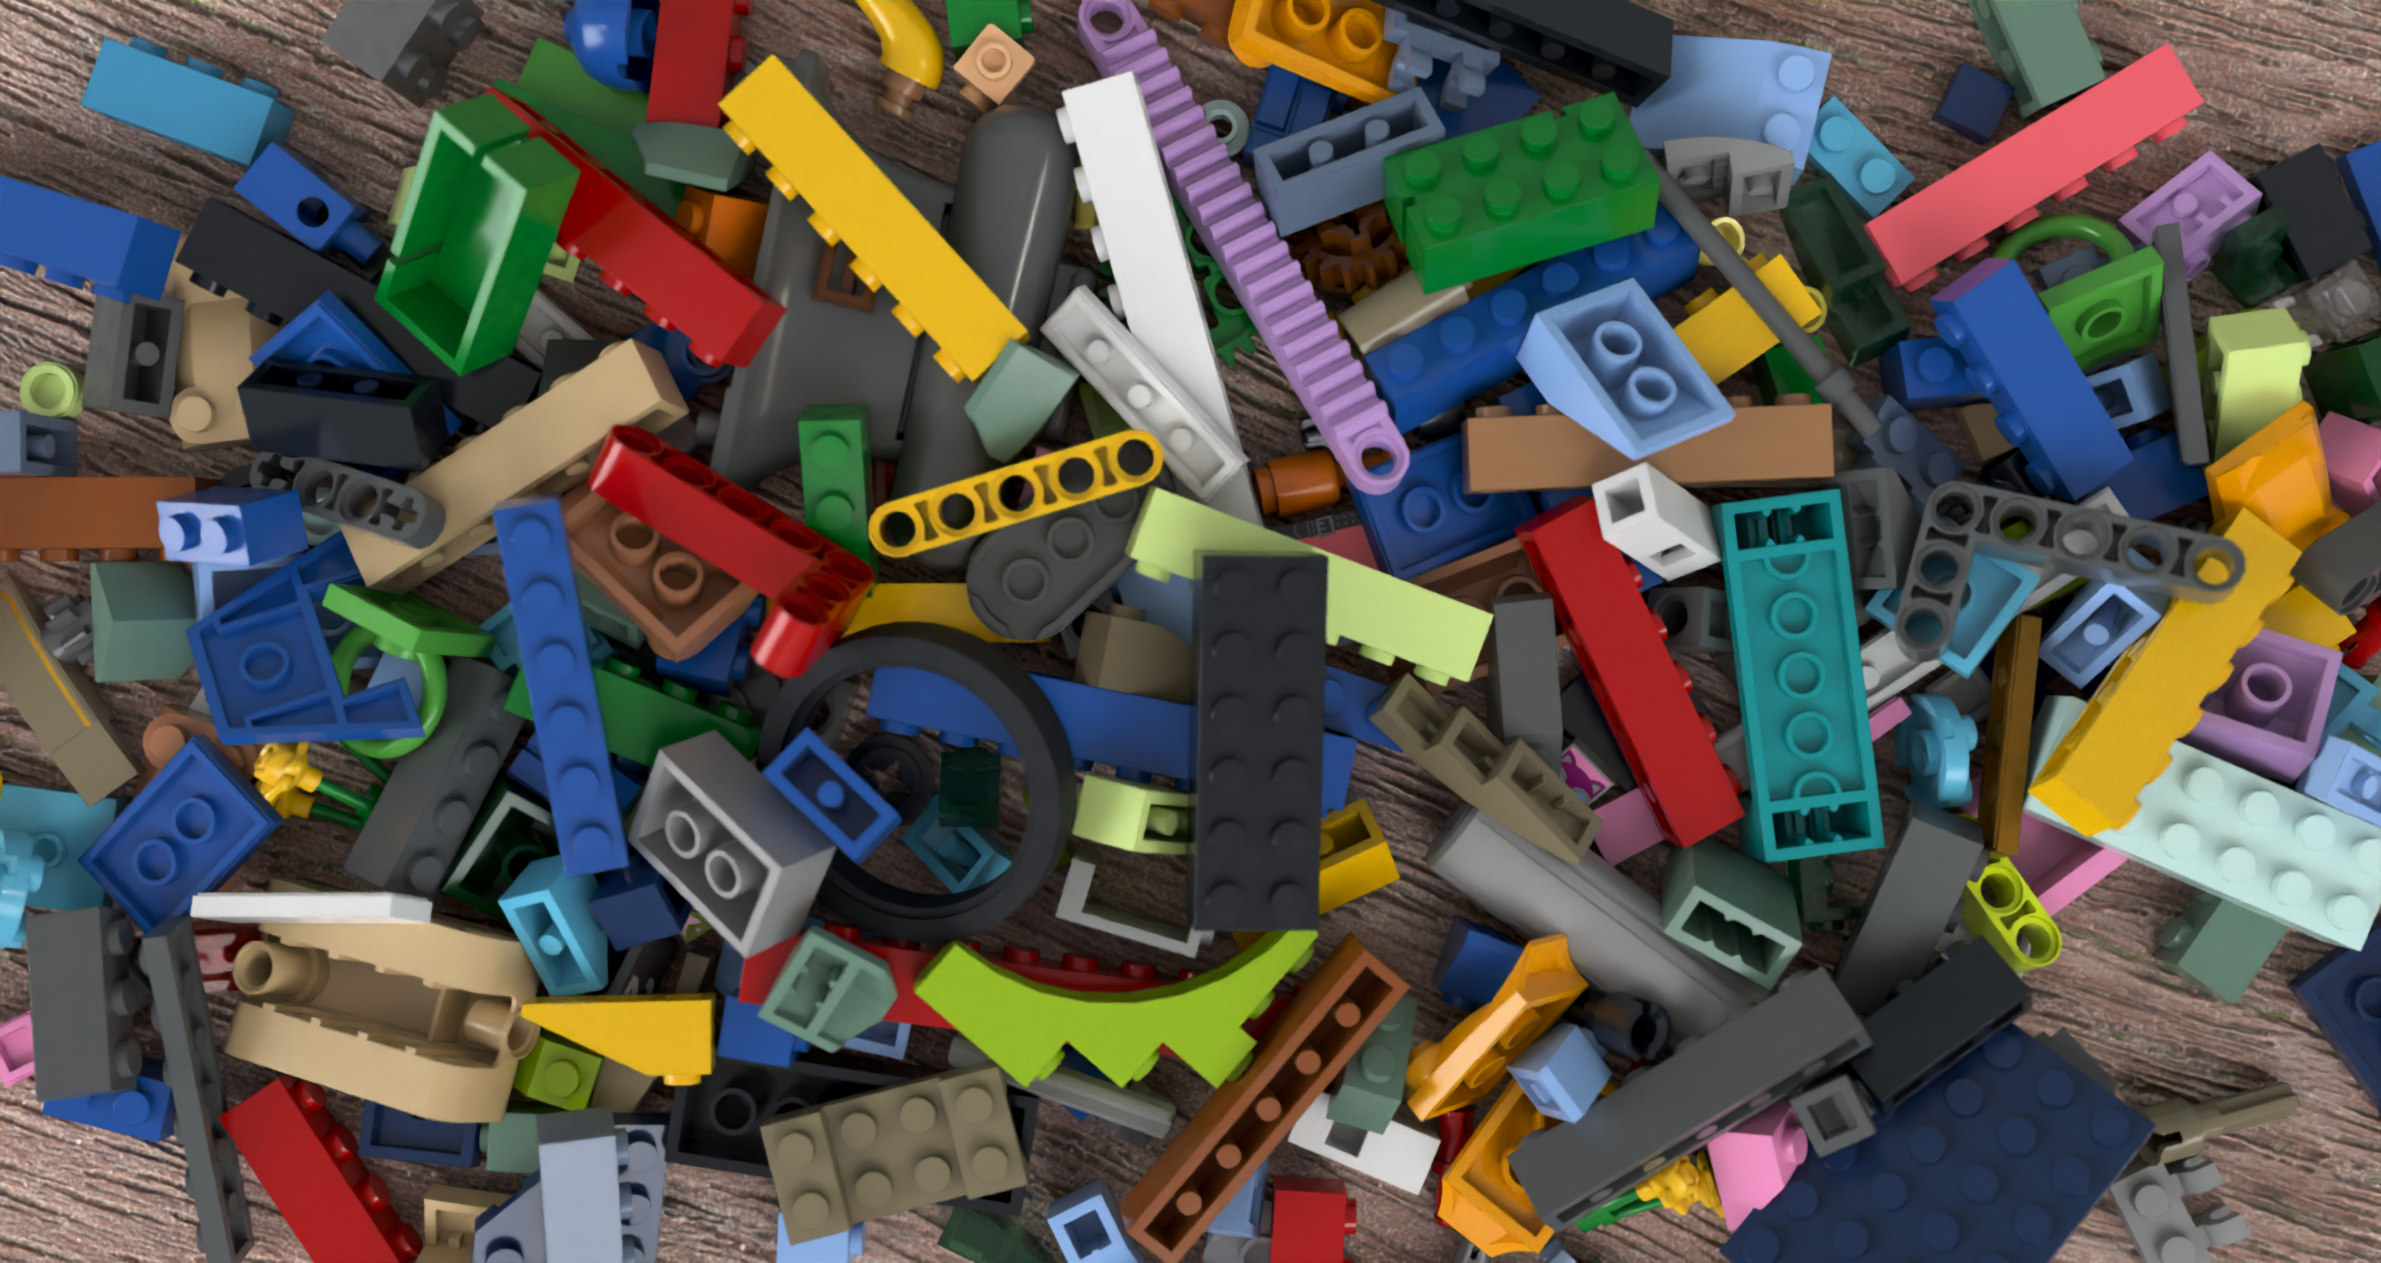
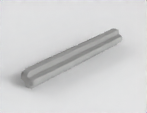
(1082, 1093)

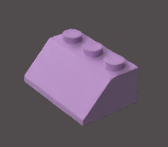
(2269, 707)

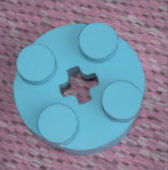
(1936, 751)
(18, 876)

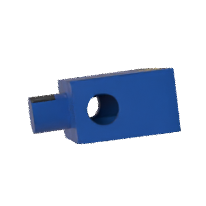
(295, 193)

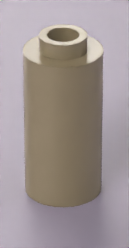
(1396, 312)

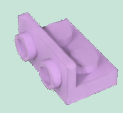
(2204, 200)

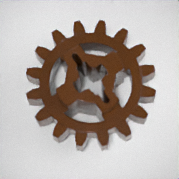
(1350, 249)

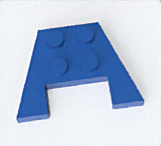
(273, 670)

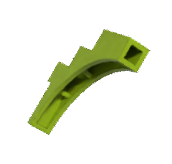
(1029, 1021)

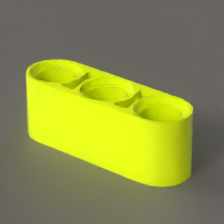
(2014, 912)

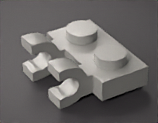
(2158, 1219)

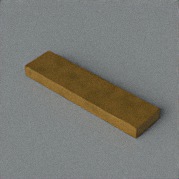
(2008, 735)

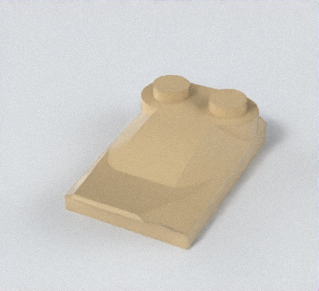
(212, 362)

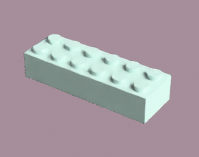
(2236, 837)

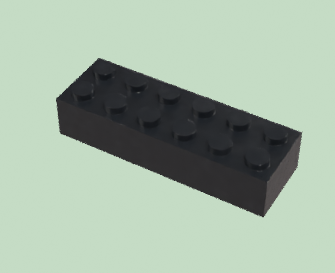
(1256, 740)
(721, 1117)

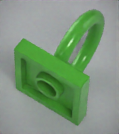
(2104, 308)
(409, 630)

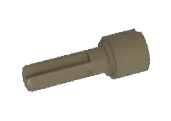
(2185, 1127)

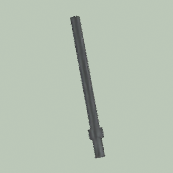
(1832, 383)

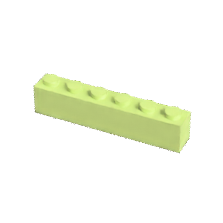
(1361, 602)

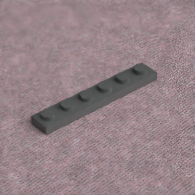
(195, 1076)

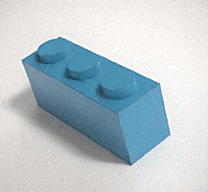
(186, 102)

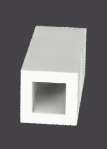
(1656, 522)
(1396, 1157)

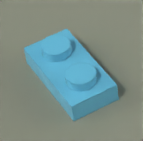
(1856, 160)

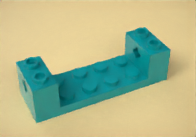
(1798, 678)

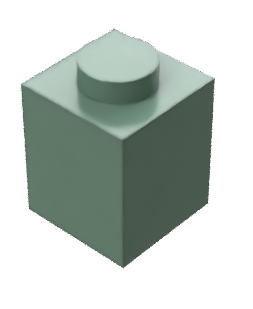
(514, 1142)

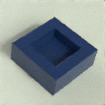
(1973, 103)

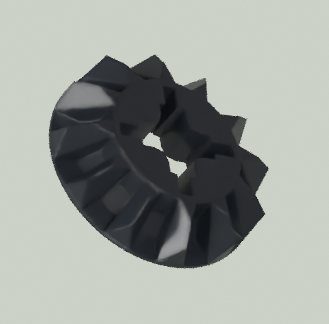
(915, 772)

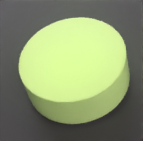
(52, 390)

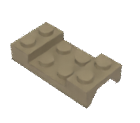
(894, 1150)

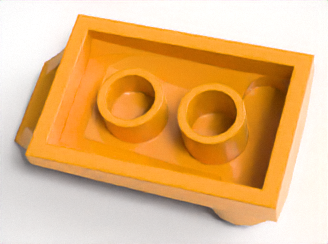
(1318, 39)
(2279, 479)
(1475, 1053)
(1481, 1188)

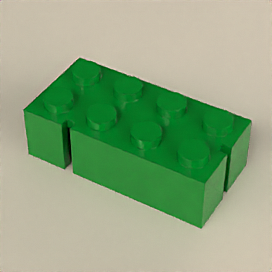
(1520, 193)
(475, 233)

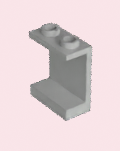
(1117, 921)

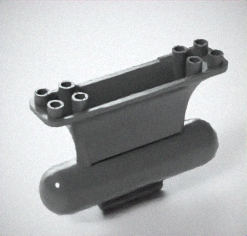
(1002, 222)

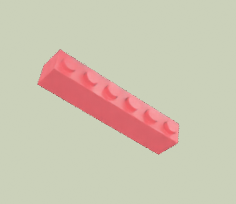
(2032, 165)

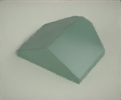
(692, 154)
(1018, 398)
(141, 620)
(829, 991)

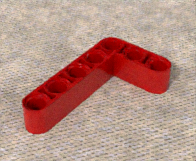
(806, 575)

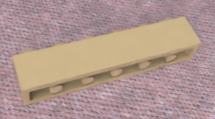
(528, 454)

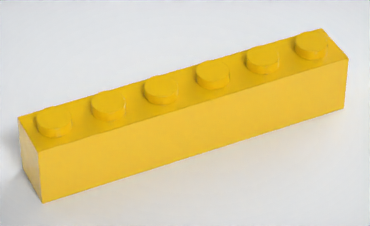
(872, 218)
(2159, 684)

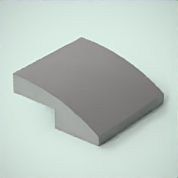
(1743, 171)

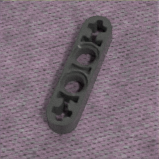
(347, 494)

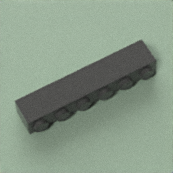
(1689, 1098)

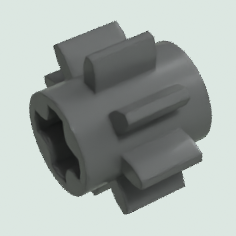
(70, 629)

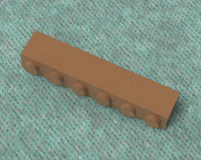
(1559, 454)

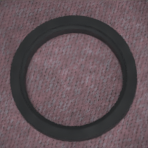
(1028, 719)

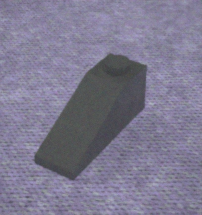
(1525, 675)

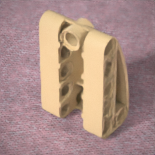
(388, 1010)

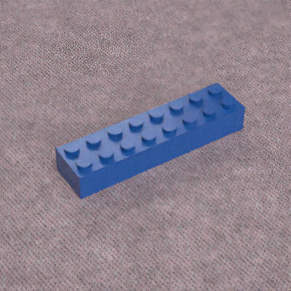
(1101, 725)

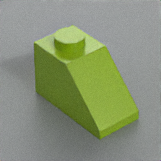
(559, 1072)

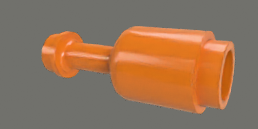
(1302, 482)

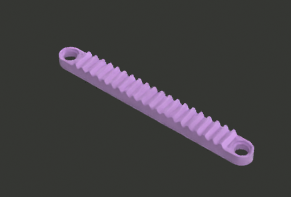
(1250, 252)

